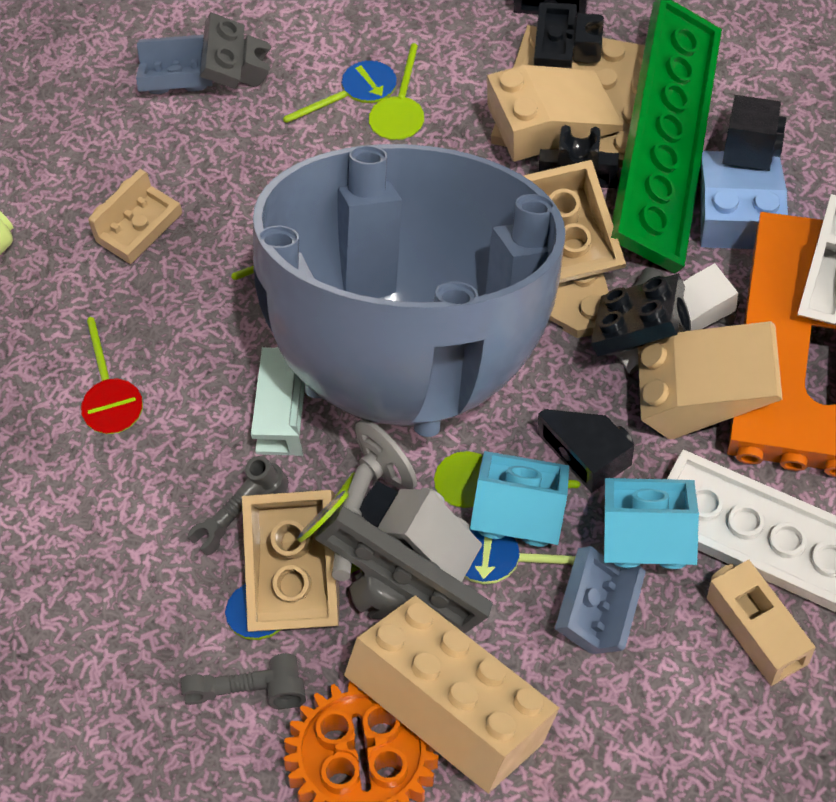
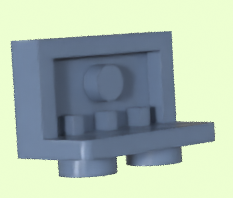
(170, 64)
(599, 603)

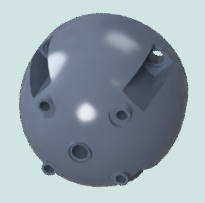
(405, 278)

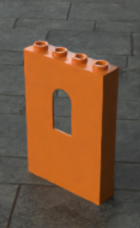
(796, 428)

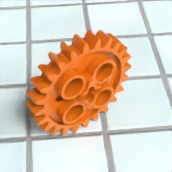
(316, 758)

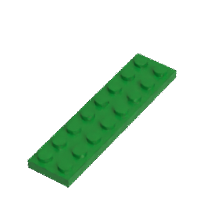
(666, 136)

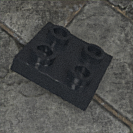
(640, 315)

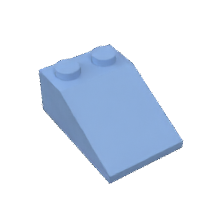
(735, 198)

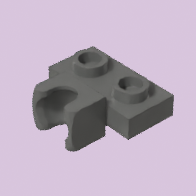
(230, 57)

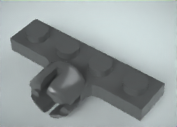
(396, 573)

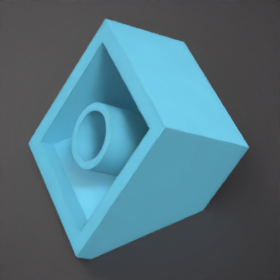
(520, 499)
(651, 522)

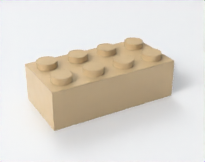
(451, 692)

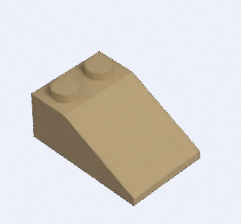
(538, 100)
(586, 220)
(708, 376)
(285, 578)

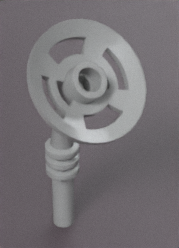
(378, 461)

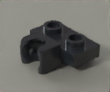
(564, 36)
(578, 150)

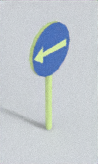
(500, 558)

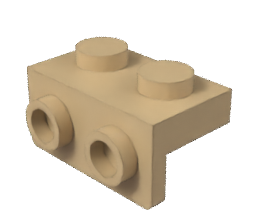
(133, 217)

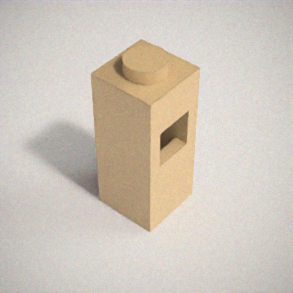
(759, 621)

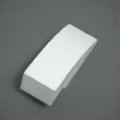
(820, 288)
(708, 299)

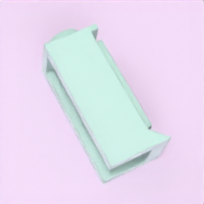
(277, 406)

